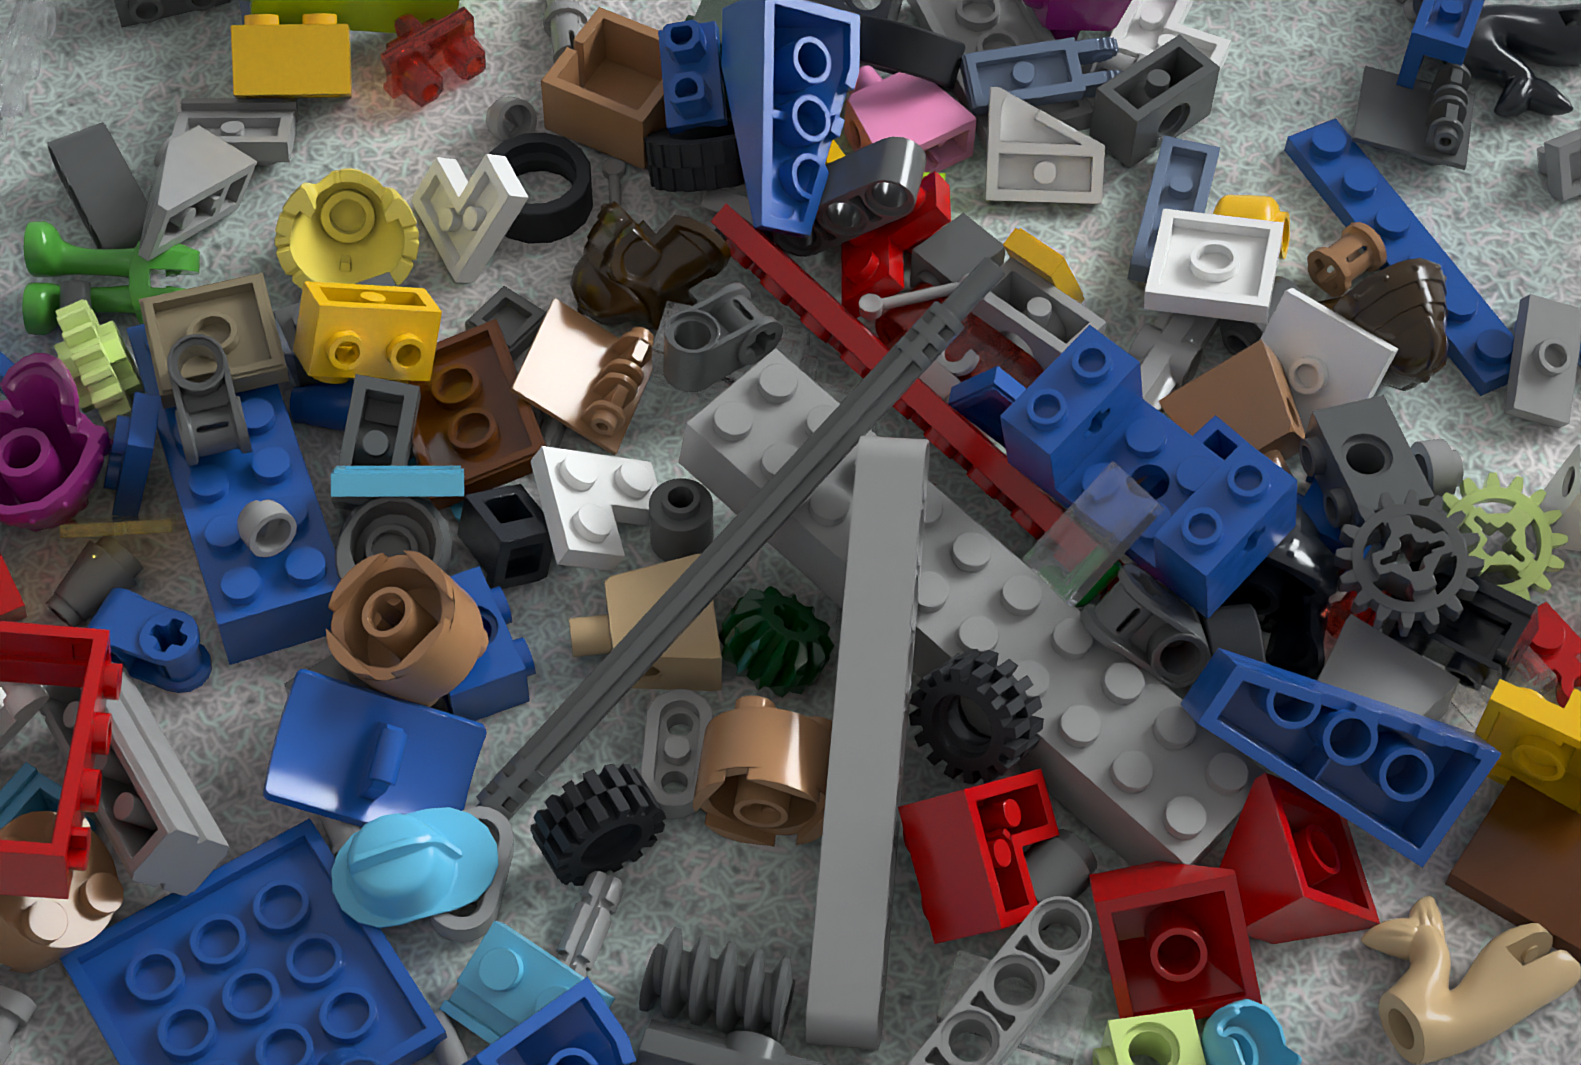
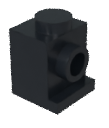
(506, 536)

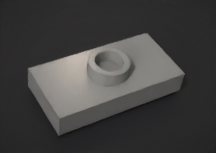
(1544, 361)

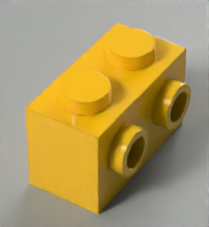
(291, 58)
(366, 332)

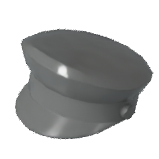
(390, 527)

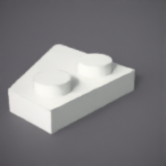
(1038, 156)

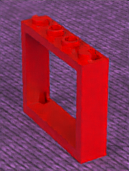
(67, 659)

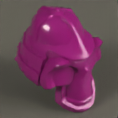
(46, 446)

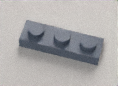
(1179, 183)

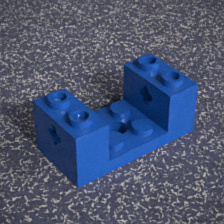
(1217, 511)

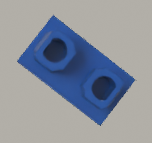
(692, 75)

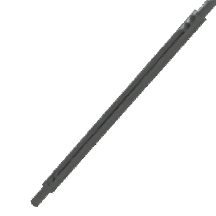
(736, 544)

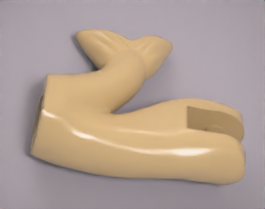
(1499, 990)

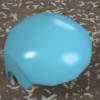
(1245, 1036)

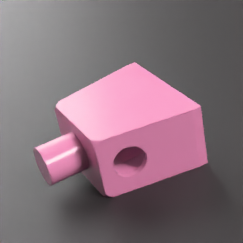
(911, 110)

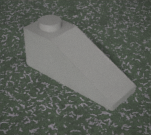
(193, 188)

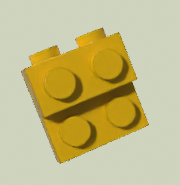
(1536, 741)

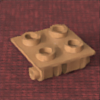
(586, 374)

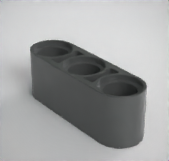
(100, 186)
(862, 195)

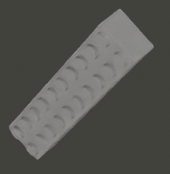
(1111, 732)

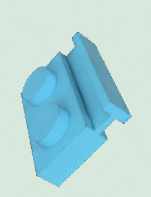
(508, 983)

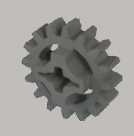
(1401, 536)

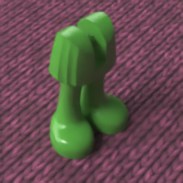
(52, 257)

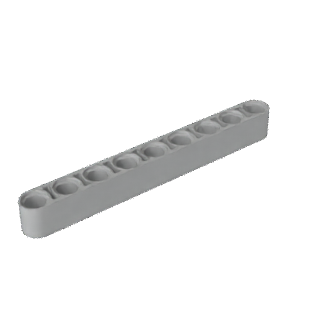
(868, 745)

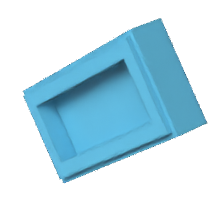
(397, 481)

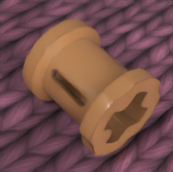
(1352, 239)

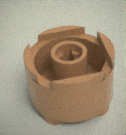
(405, 627)
(764, 773)
(43, 930)

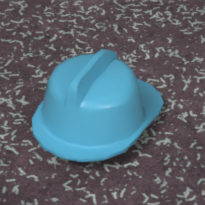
(414, 866)

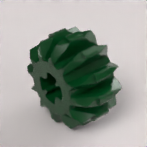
(775, 641)

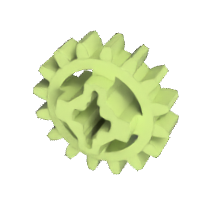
(97, 362)
(1524, 511)

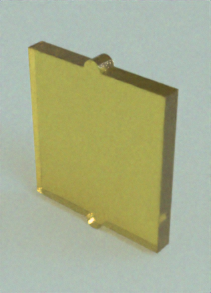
(118, 525)

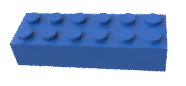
(254, 599)

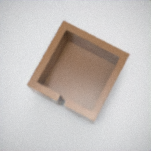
(608, 88)

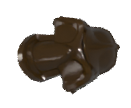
(635, 272)
(1408, 311)

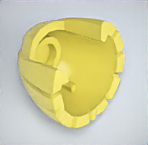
(346, 231)

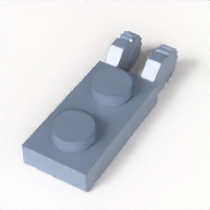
(1037, 71)

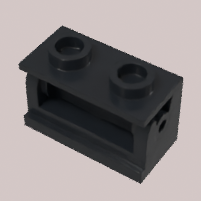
(1485, 638)

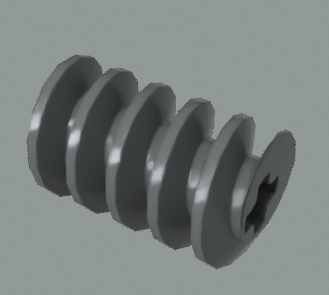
(718, 985)

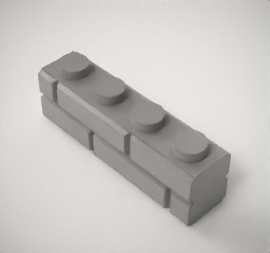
(145, 794)

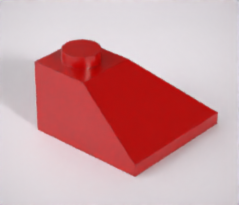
(1296, 866)
(1174, 938)

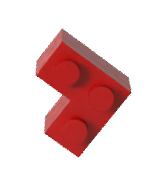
(972, 853)

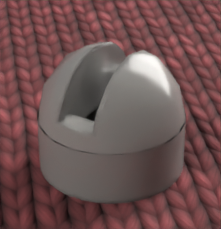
(516, 111)
(266, 527)

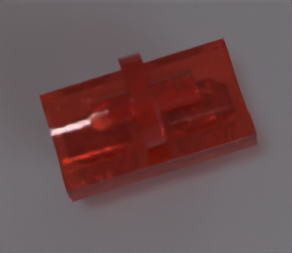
(426, 50)

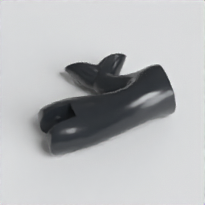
(1533, 32)

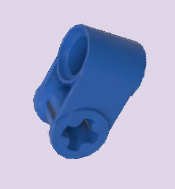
(153, 641)

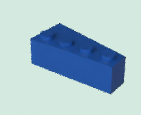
(1358, 756)

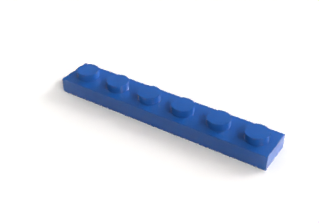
(1359, 193)

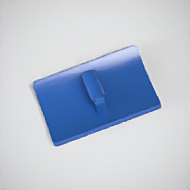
(367, 753)

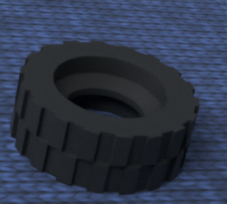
(694, 159)

